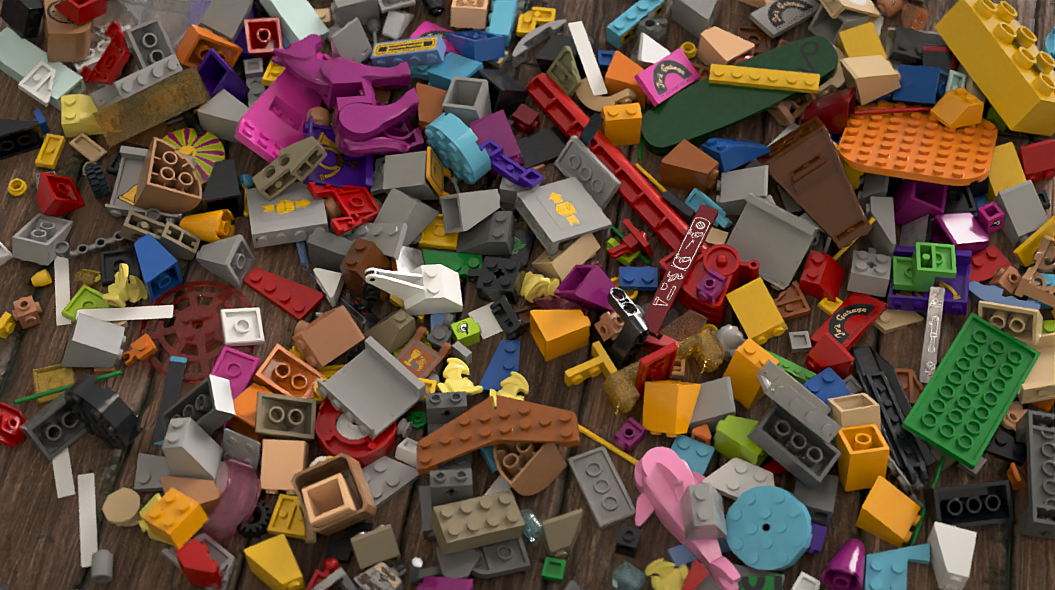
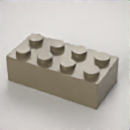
(476, 522)

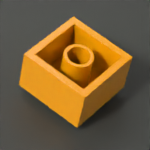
(175, 518)

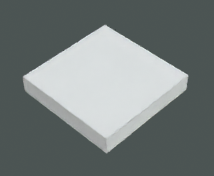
(242, 327)

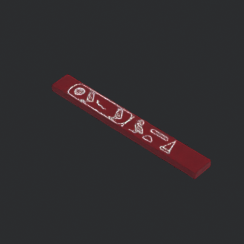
(679, 268)

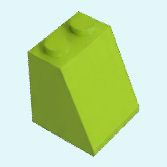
(733, 441)

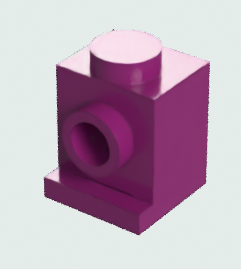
(716, 285)
(635, 436)

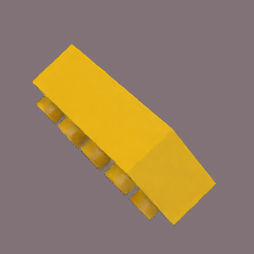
(1001, 65)

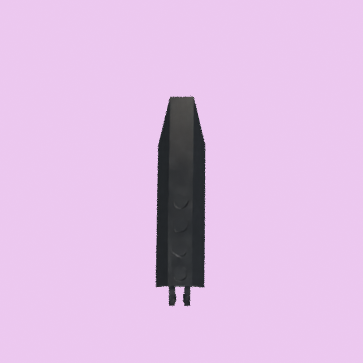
(884, 387)

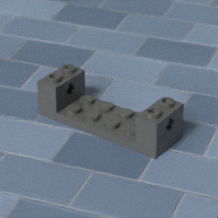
(1038, 432)
(453, 478)

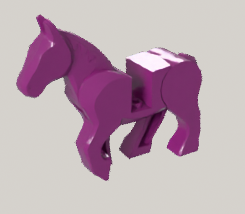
(348, 89)

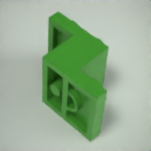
(927, 262)

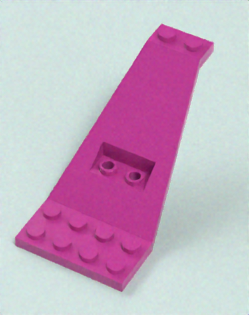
(278, 115)

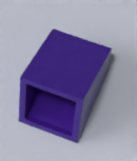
(219, 76)

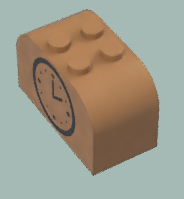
(63, 37)

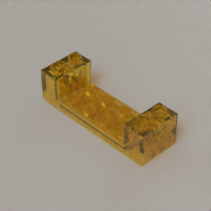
(702, 346)

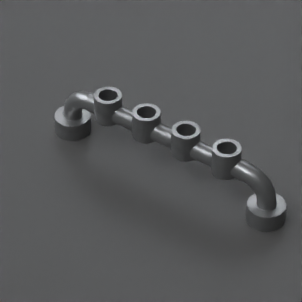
(101, 244)

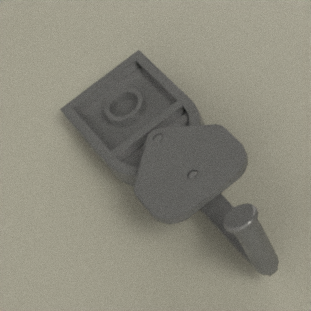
(482, 562)

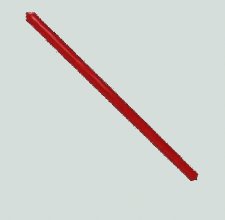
(894, 110)

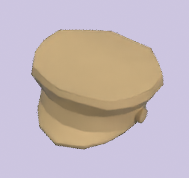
(123, 507)

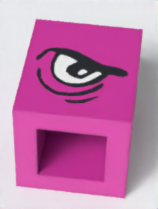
(991, 217)

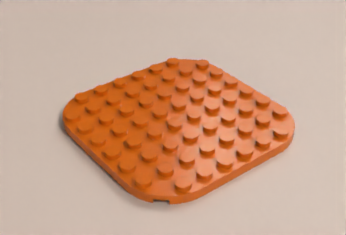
(917, 146)

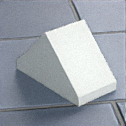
(396, 23)
(330, 283)

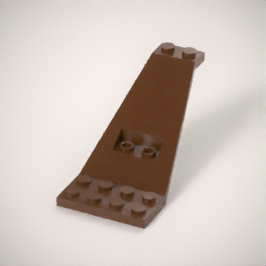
(816, 180)

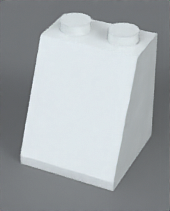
(951, 555)

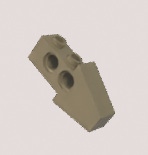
(293, 163)
(172, 237)

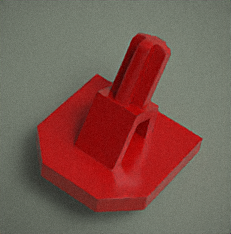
(632, 243)
(10, 422)

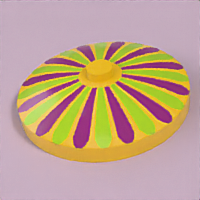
(205, 150)

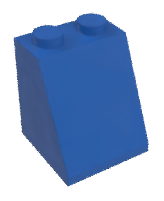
(920, 85)
(158, 267)

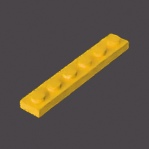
(764, 78)

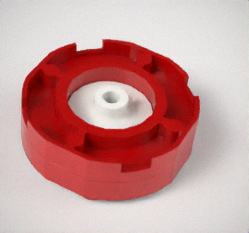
(339, 436)

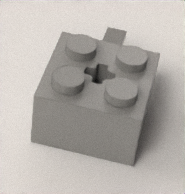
(869, 273)

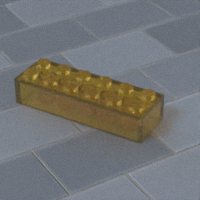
(152, 106)

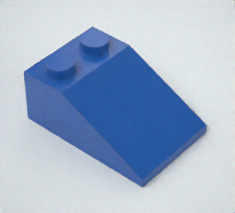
(478, 45)
(733, 152)
(827, 386)

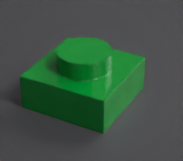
(553, 569)

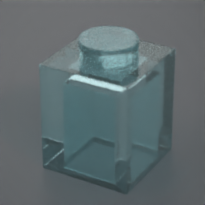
(628, 577)

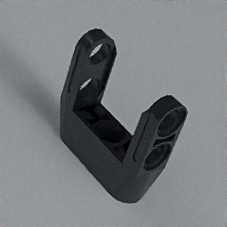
(632, 334)

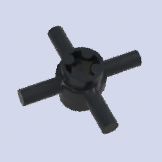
(190, 118)

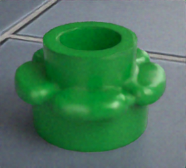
(418, 424)

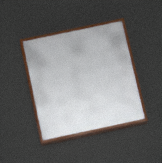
(408, 260)

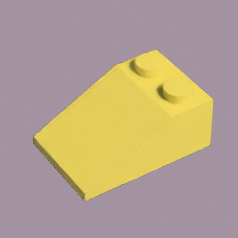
(85, 122)

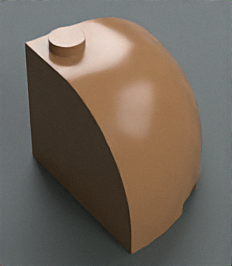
(167, 180)
(528, 465)

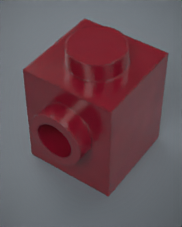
(526, 119)

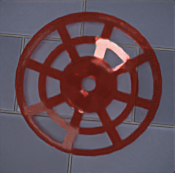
(187, 334)

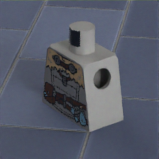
(381, 578)

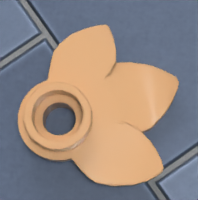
(1013, 415)

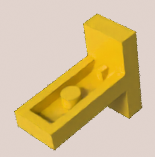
(591, 368)

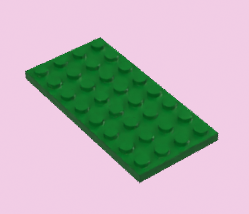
(971, 391)

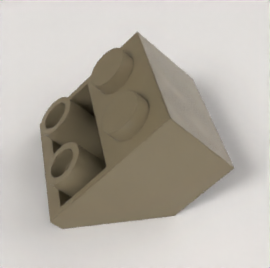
(375, 547)

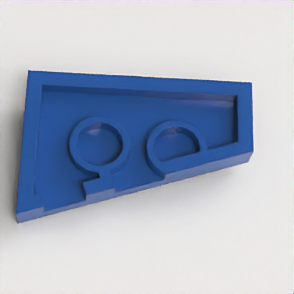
(502, 364)

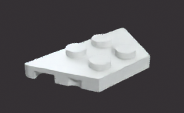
(738, 477)

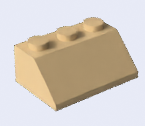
(569, 254)
(1018, 322)

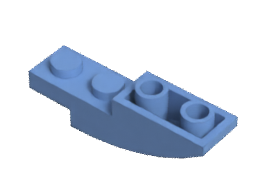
(994, 294)

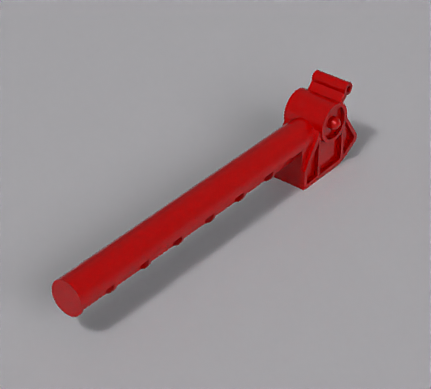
(648, 205)

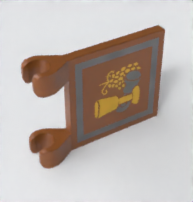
(421, 358)

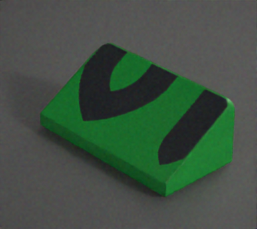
(761, 582)

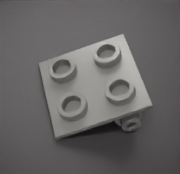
(241, 449)
(907, 487)

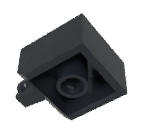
(498, 278)

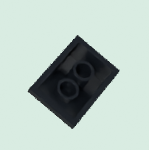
(19, 137)

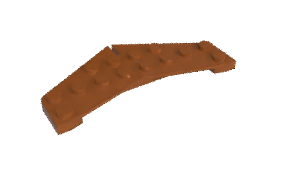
(487, 426)

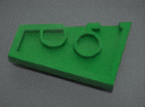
(455, 261)

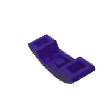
(509, 168)

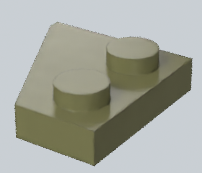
(565, 71)

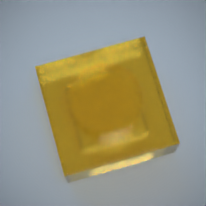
(87, 277)

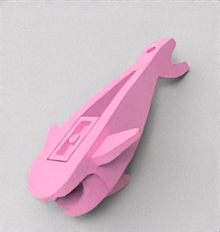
(662, 483)

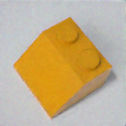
(958, 109)

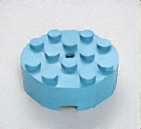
(457, 148)
(788, 532)

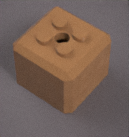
(354, 476)

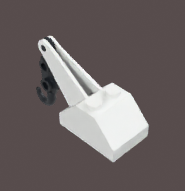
(423, 290)

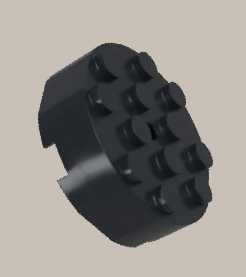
(102, 412)

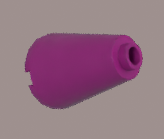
(846, 567)

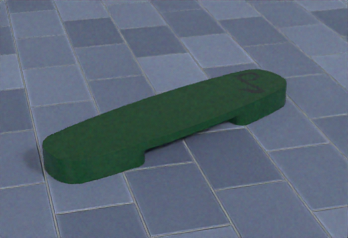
(714, 107)

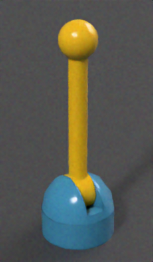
(245, 182)

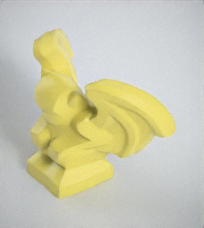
(536, 286)
(123, 291)
(454, 381)
(511, 387)
(669, 577)

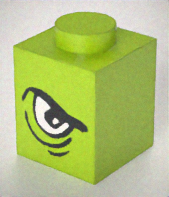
(466, 332)

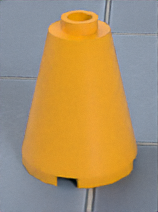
(210, 225)

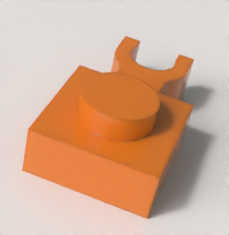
(141, 349)

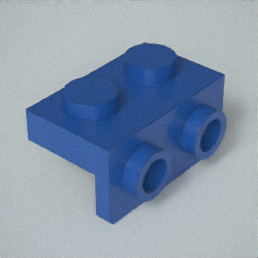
(638, 278)

